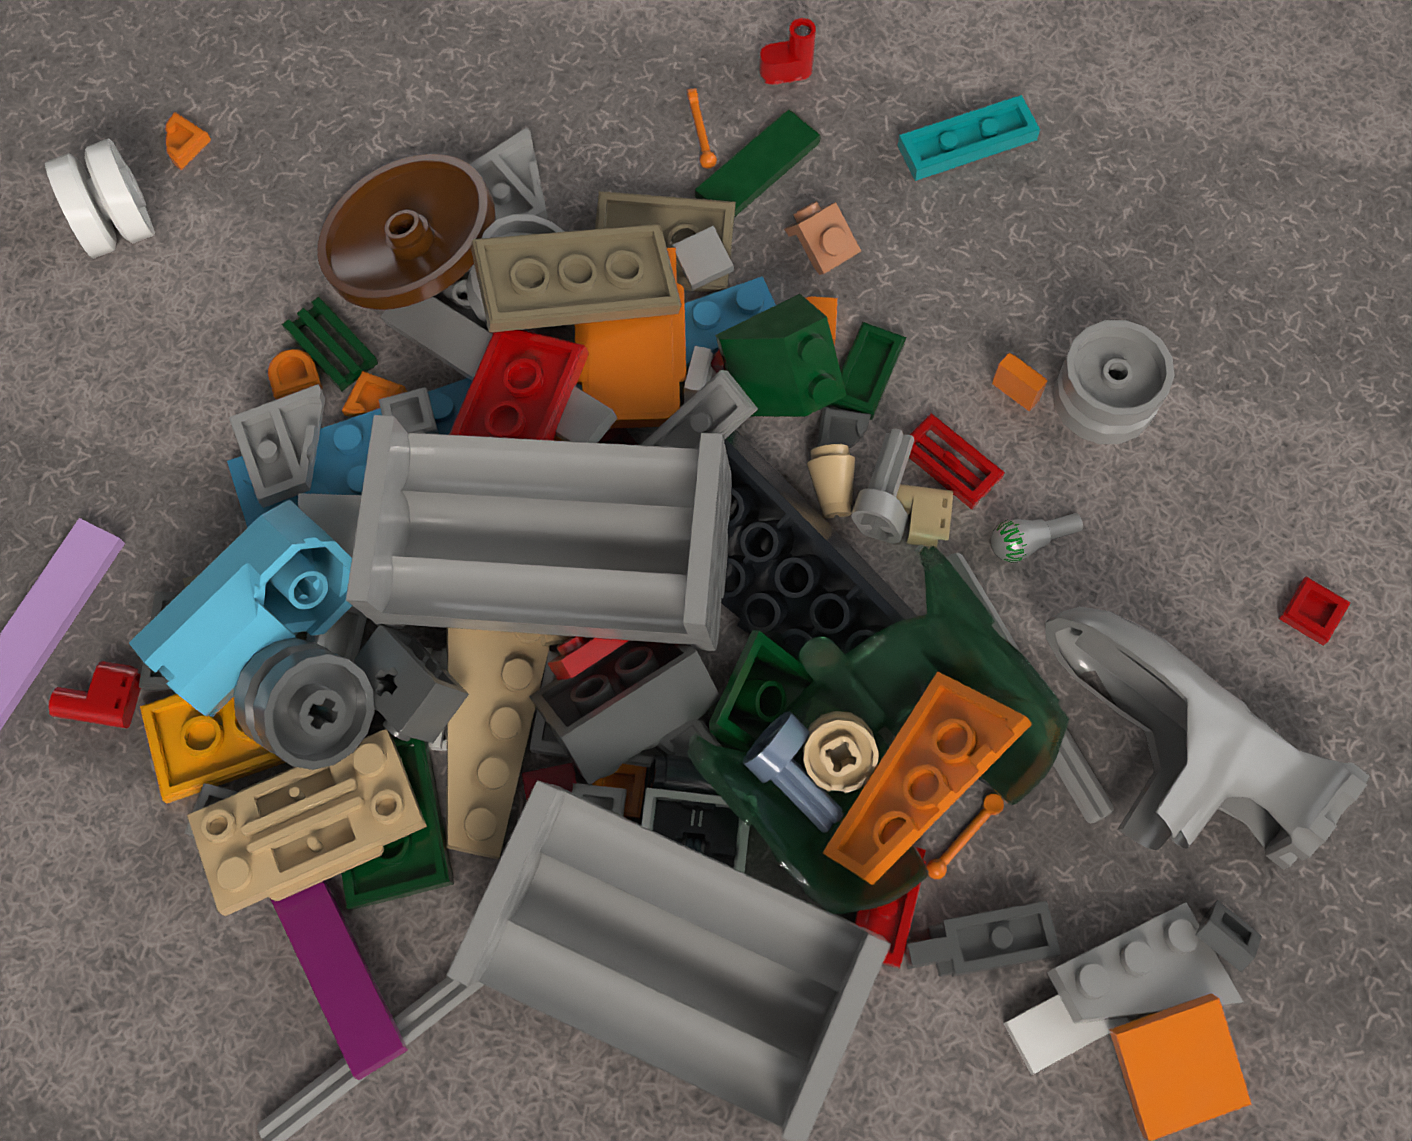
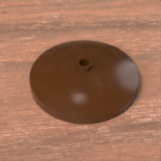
(405, 231)

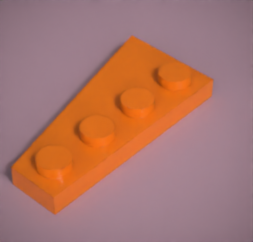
(928, 766)

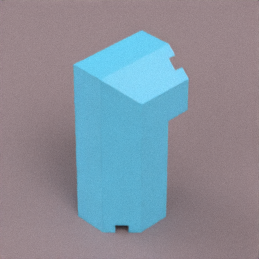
(260, 590)

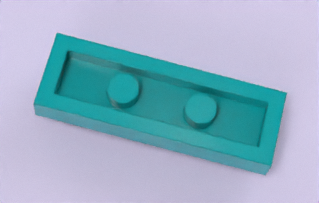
(968, 137)

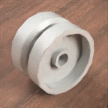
(97, 200)

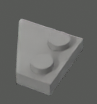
(513, 177)
(281, 444)

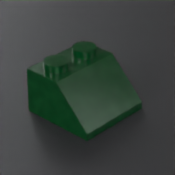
(784, 359)

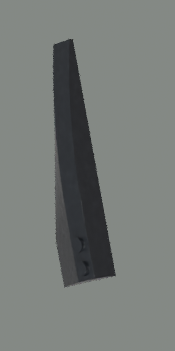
(793, 569)

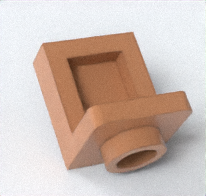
(823, 236)

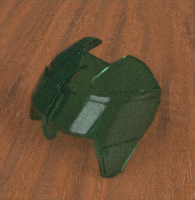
(882, 686)

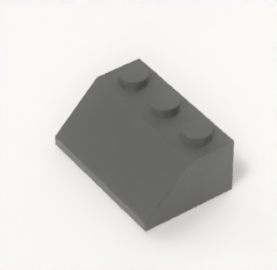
(625, 704)

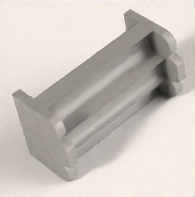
(543, 536)
(672, 957)

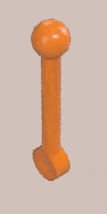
(708, 158)
(992, 805)

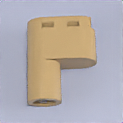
(928, 513)

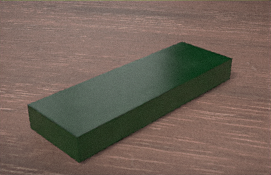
(760, 162)

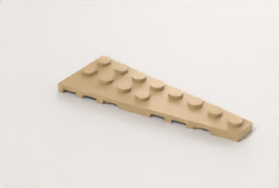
(488, 732)

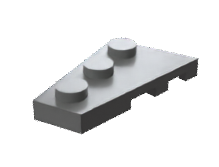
(1144, 972)

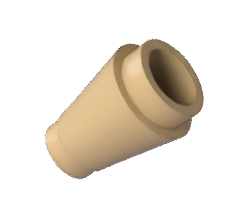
(833, 478)

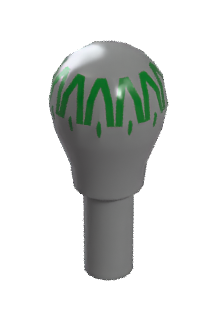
(1020, 538)

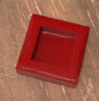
(1314, 610)

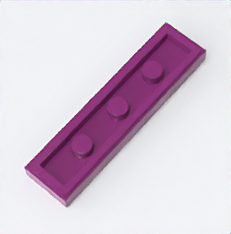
(340, 979)

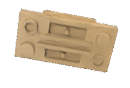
(305, 825)

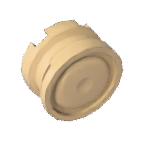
(840, 752)

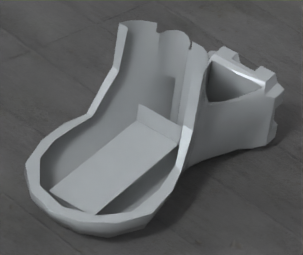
(1203, 744)

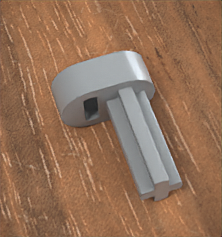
(877, 509)

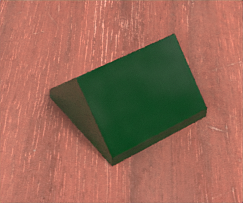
(757, 692)

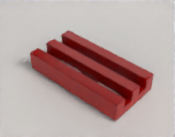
(944, 477)

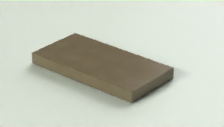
(574, 277)

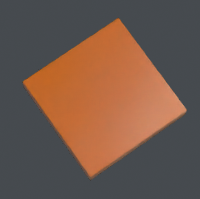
(1180, 1067)

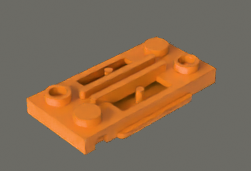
(636, 364)

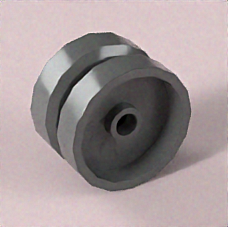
(304, 703)

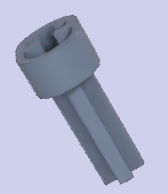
(773, 760)

